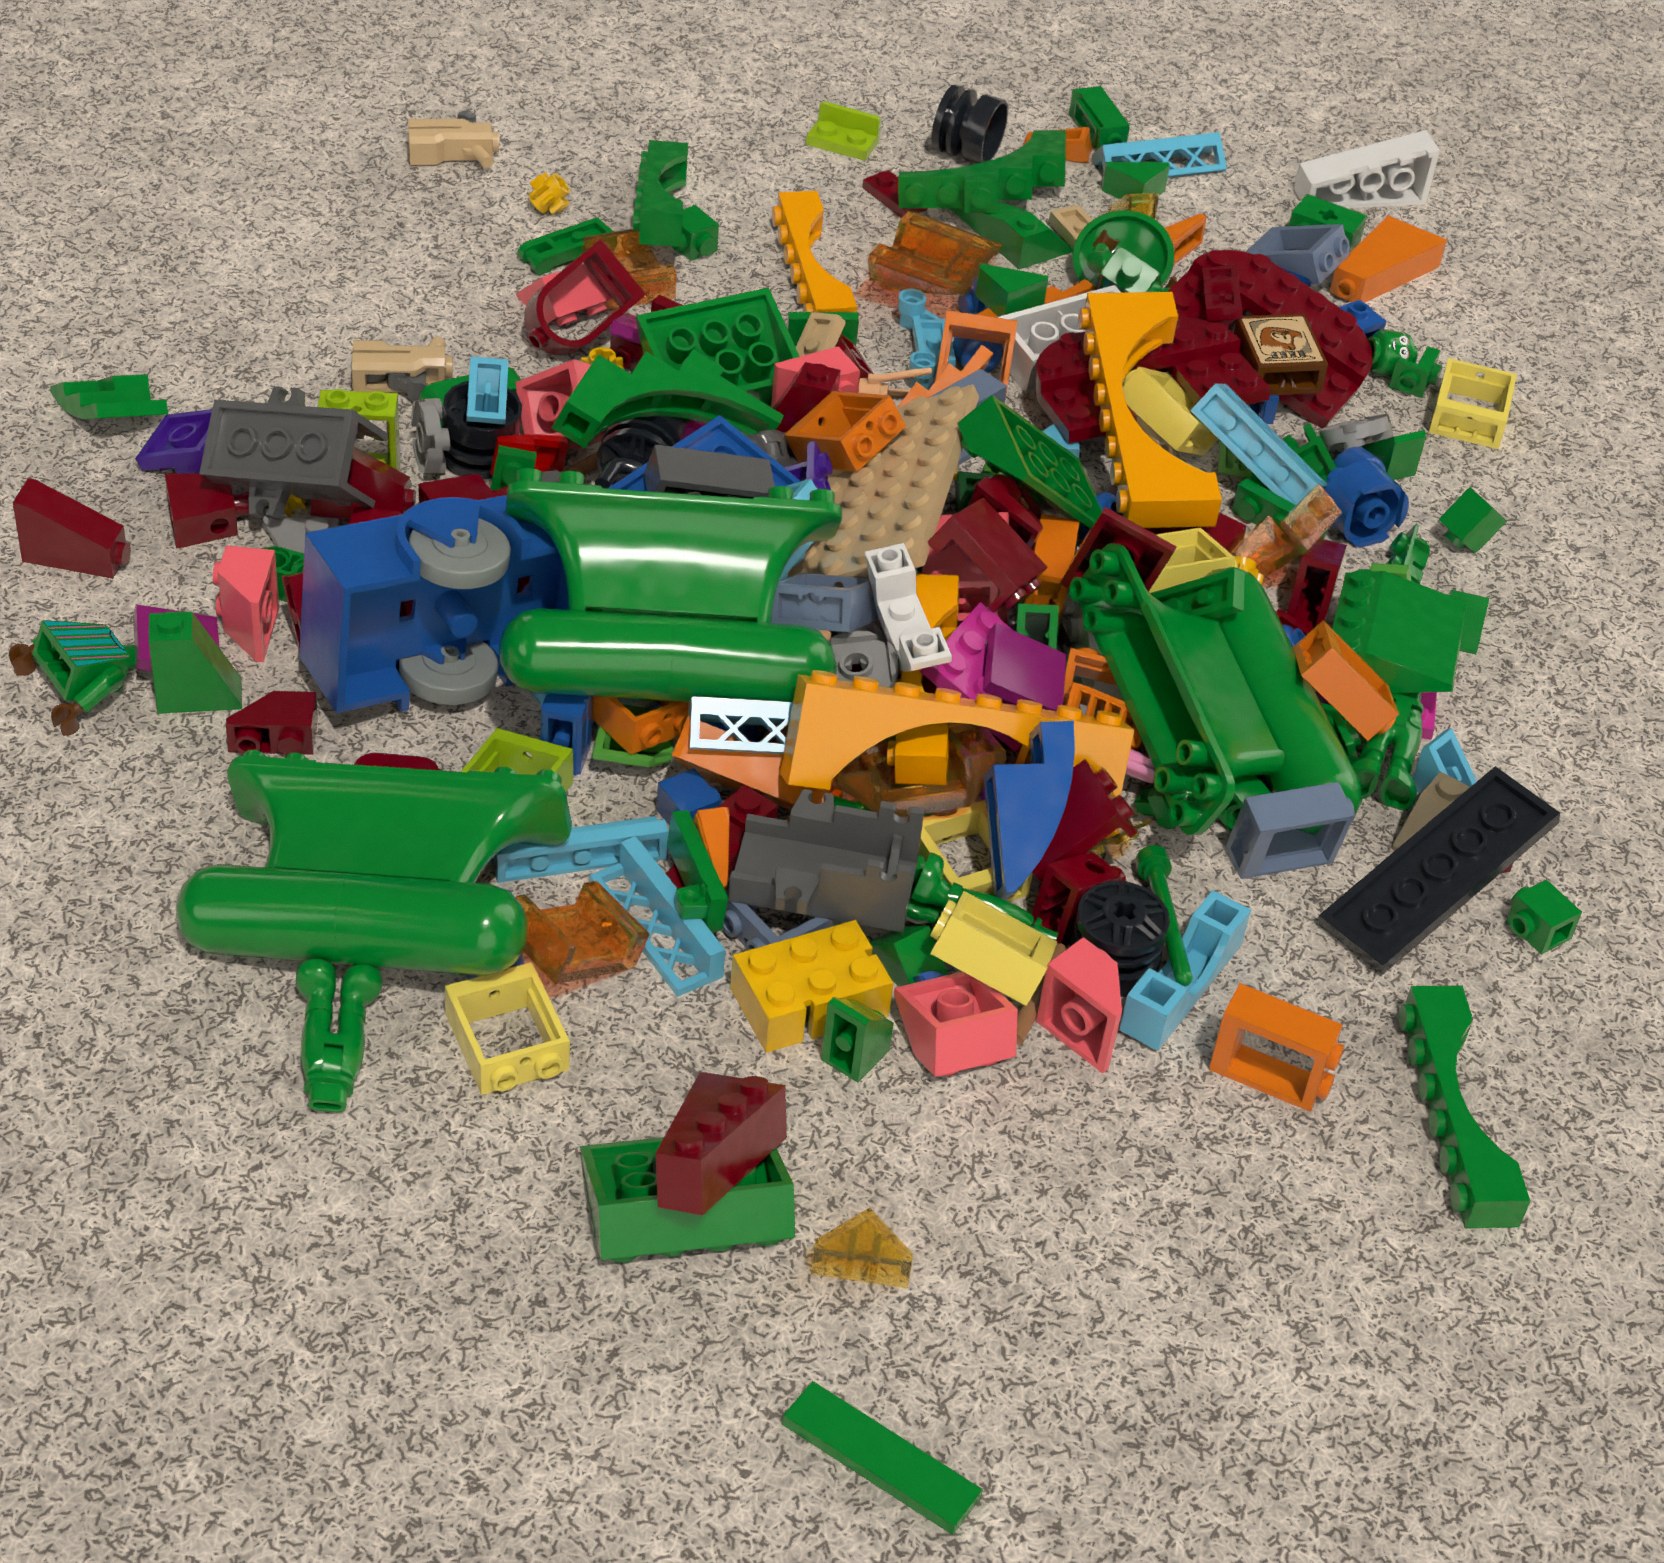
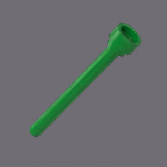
(1155, 867)

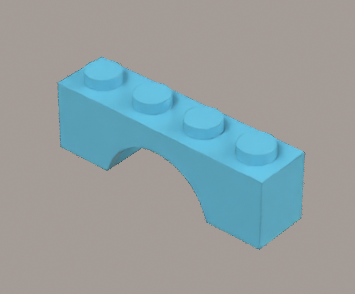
(1210, 941)

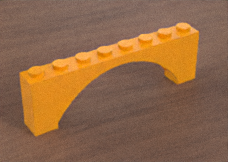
(1151, 482)
(842, 719)

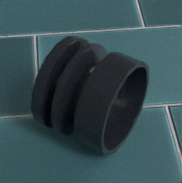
(969, 124)
(637, 438)
(474, 442)
(1127, 925)

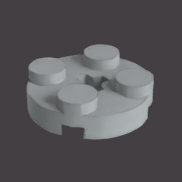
(1354, 433)
(430, 437)
(874, 656)

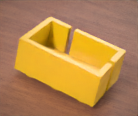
(807, 970)

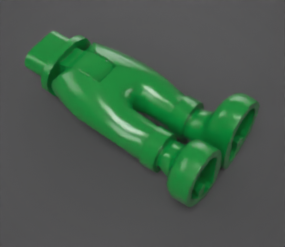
(1404, 736)
(934, 892)
(330, 1058)

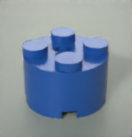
(1368, 502)

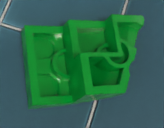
(109, 398)

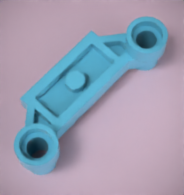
(927, 334)

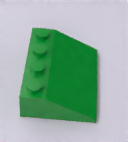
(734, 331)
(1031, 459)
(1401, 630)
(630, 1224)

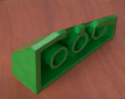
(1023, 235)

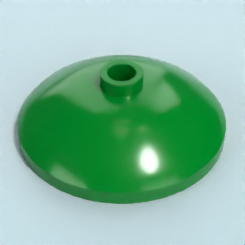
(1137, 234)

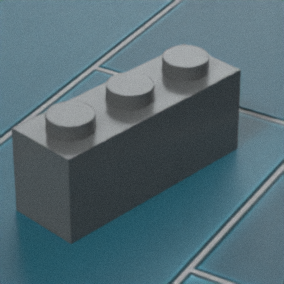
(707, 473)

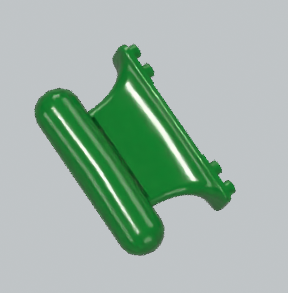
(666, 593)
(1210, 693)
(374, 865)

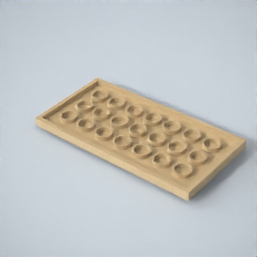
(897, 491)

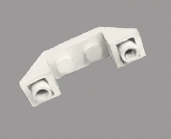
(900, 611)

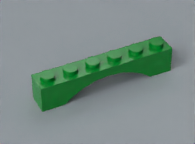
(656, 210)
(1484, 1178)

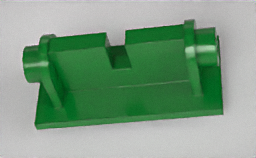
(1410, 550)

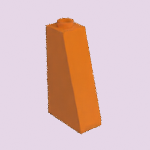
(1386, 260)
(737, 769)

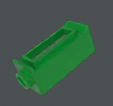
(1096, 111)

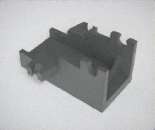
(285, 450)
(831, 862)

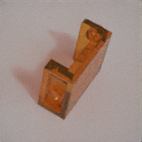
(640, 264)
(1302, 527)
(584, 937)

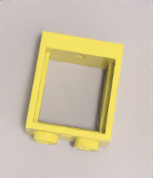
(1167, 410)
(1469, 421)
(1192, 559)
(965, 822)
(992, 947)
(516, 989)

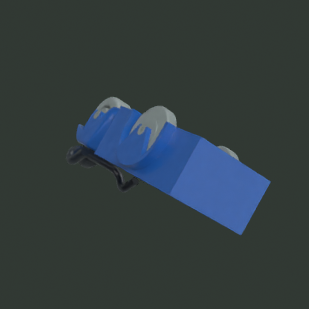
(461, 572)

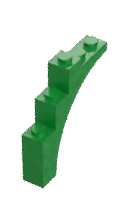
(982, 185)
(656, 389)

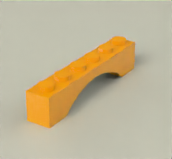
(799, 227)
(923, 751)

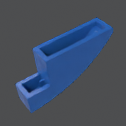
(1028, 804)

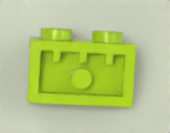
(845, 131)

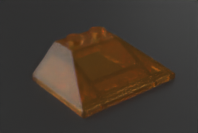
(930, 257)
(970, 757)

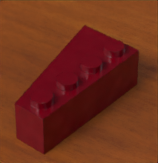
(718, 1139)

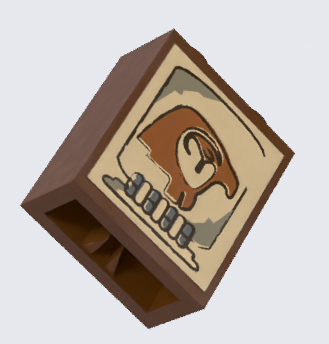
(1283, 352)

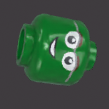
(1388, 347)

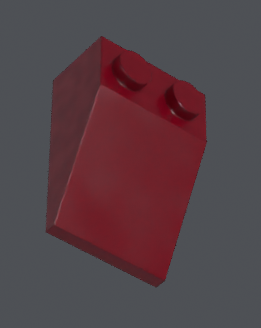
(1146, 549)

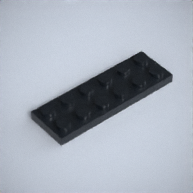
(1438, 870)

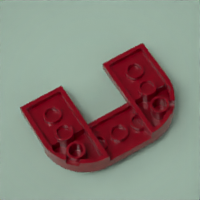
(1273, 291)
(1196, 359)

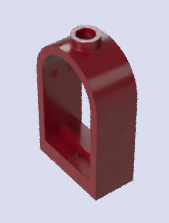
(611, 276)

